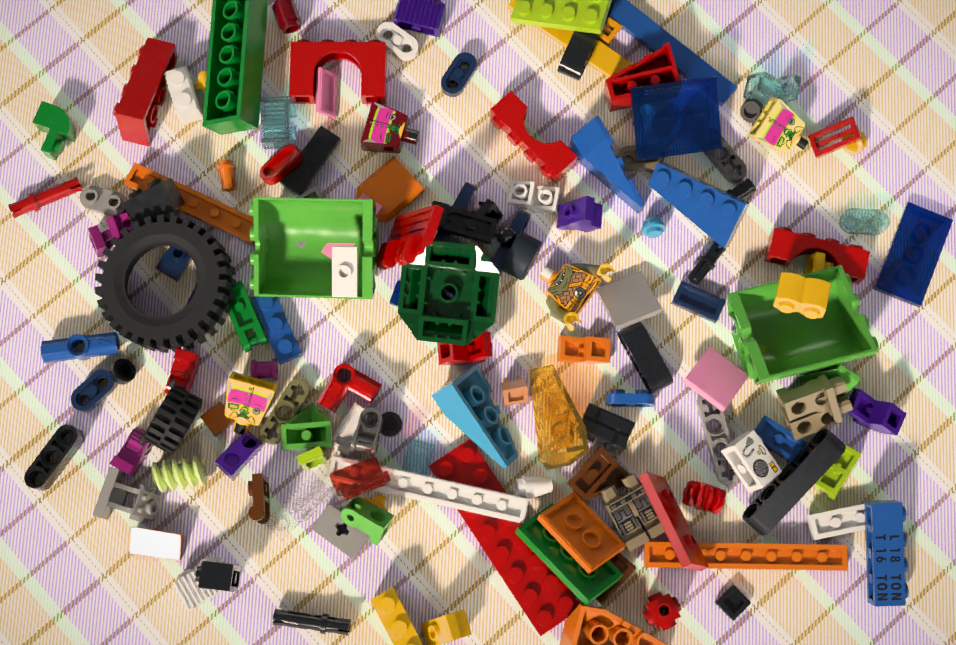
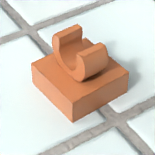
(514, 391)

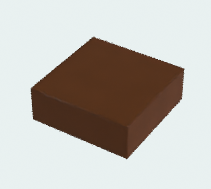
(216, 419)

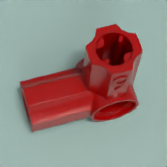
(358, 384)

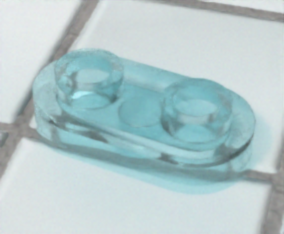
(863, 221)

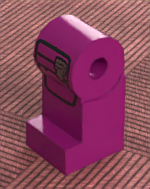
(132, 453)

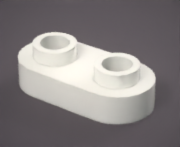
(399, 41)

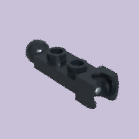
(473, 225)

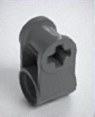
(367, 434)

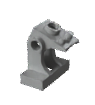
(114, 495)

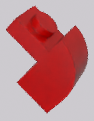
(471, 354)

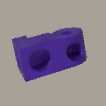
(238, 454)

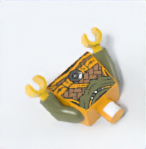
(572, 289)

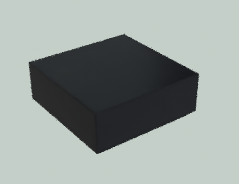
(732, 602)

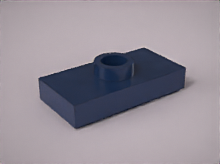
(174, 263)

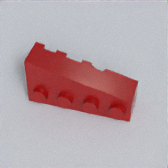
(145, 91)

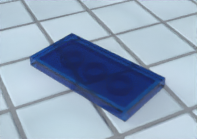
(913, 254)

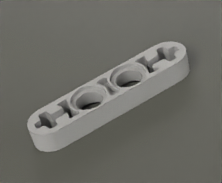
(713, 438)

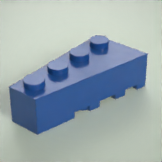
(702, 203)

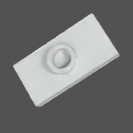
(344, 271)

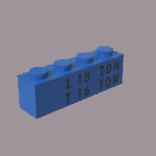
(885, 553)

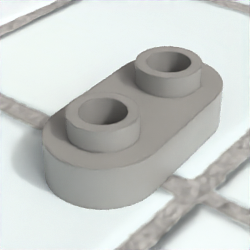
(102, 201)

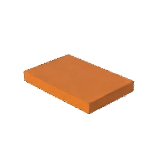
(581, 532)

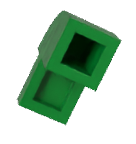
(58, 126)

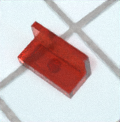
(358, 479)

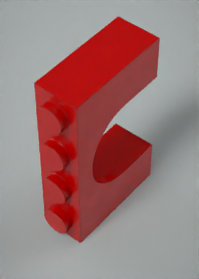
(308, 56)

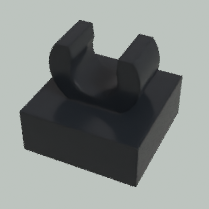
(489, 209)

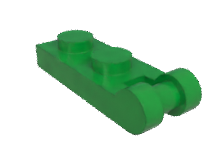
(245, 319)

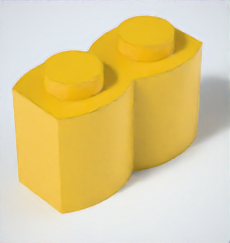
(802, 295)

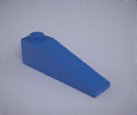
(596, 154)

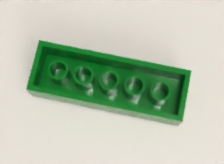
(235, 65)

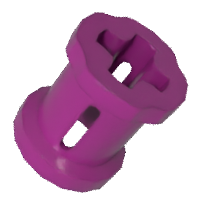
(264, 369)

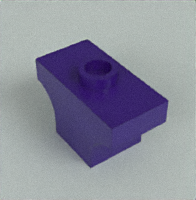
(580, 215)

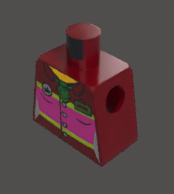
(387, 130)

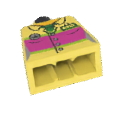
(778, 127)

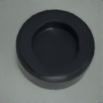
(122, 371)
(391, 424)

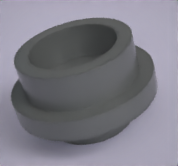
(751, 110)

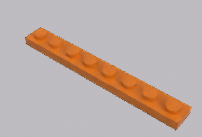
(754, 556)

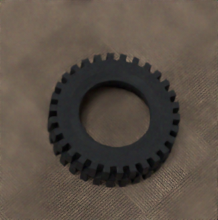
(198, 315)

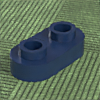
(457, 75)
(92, 388)

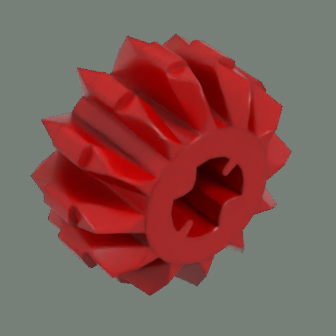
(704, 497)

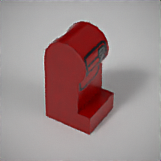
(183, 370)

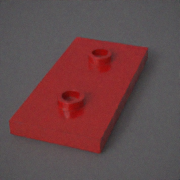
(673, 522)

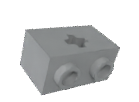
(327, 528)

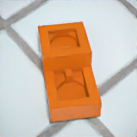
(583, 349)

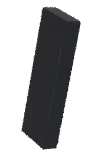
(314, 157)

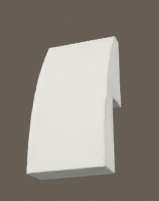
(534, 197)

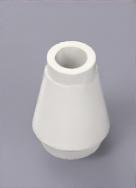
(533, 486)

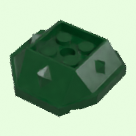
(424, 301)

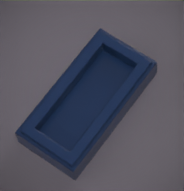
(698, 302)

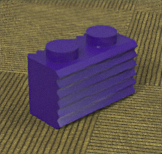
(420, 16)

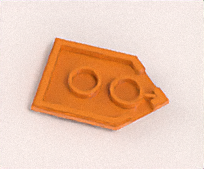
(391, 188)

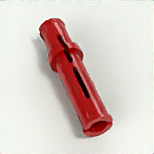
(45, 197)

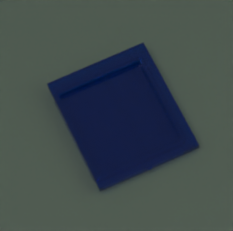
(676, 118)

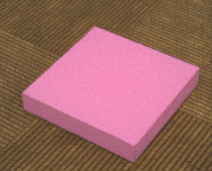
(715, 379)

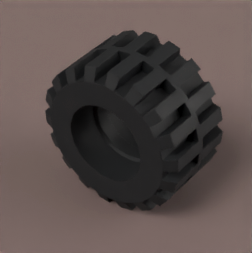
(173, 419)

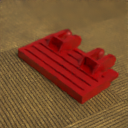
(409, 237)

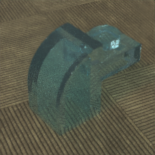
(764, 86)

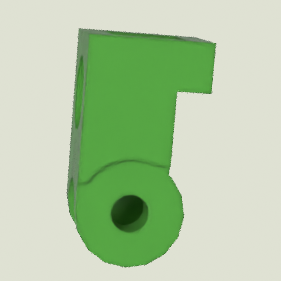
(367, 518)

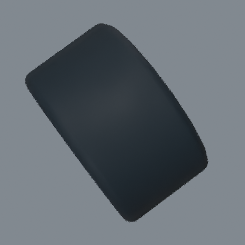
(521, 256)

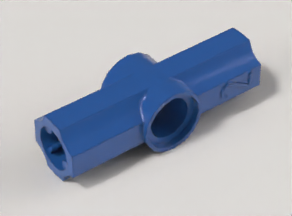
(65, 348)

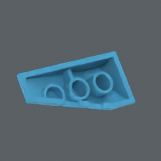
(470, 407)

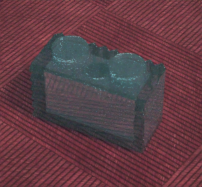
(277, 122)

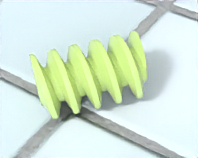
(179, 474)

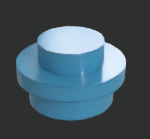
(653, 227)

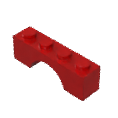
(553, 158)
(787, 245)

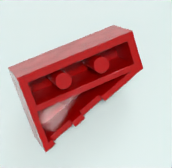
(652, 69)

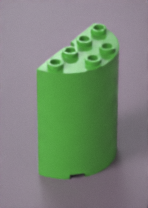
(306, 272)
(790, 344)

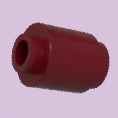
(286, 16)

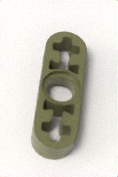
(301, 399)

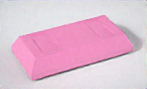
(326, 92)

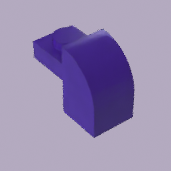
(874, 414)

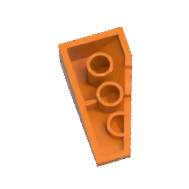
(600, 627)

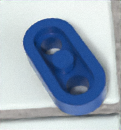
(619, 398)

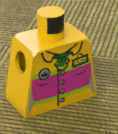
(247, 400)

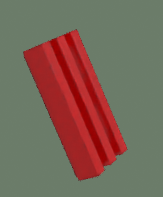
(854, 129)

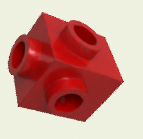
(652, 612)

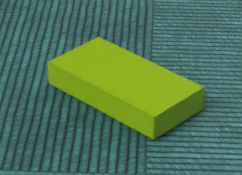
(312, 458)

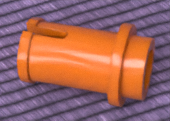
(227, 175)

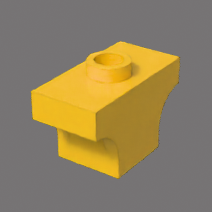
(446, 628)

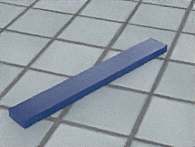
(654, 37)

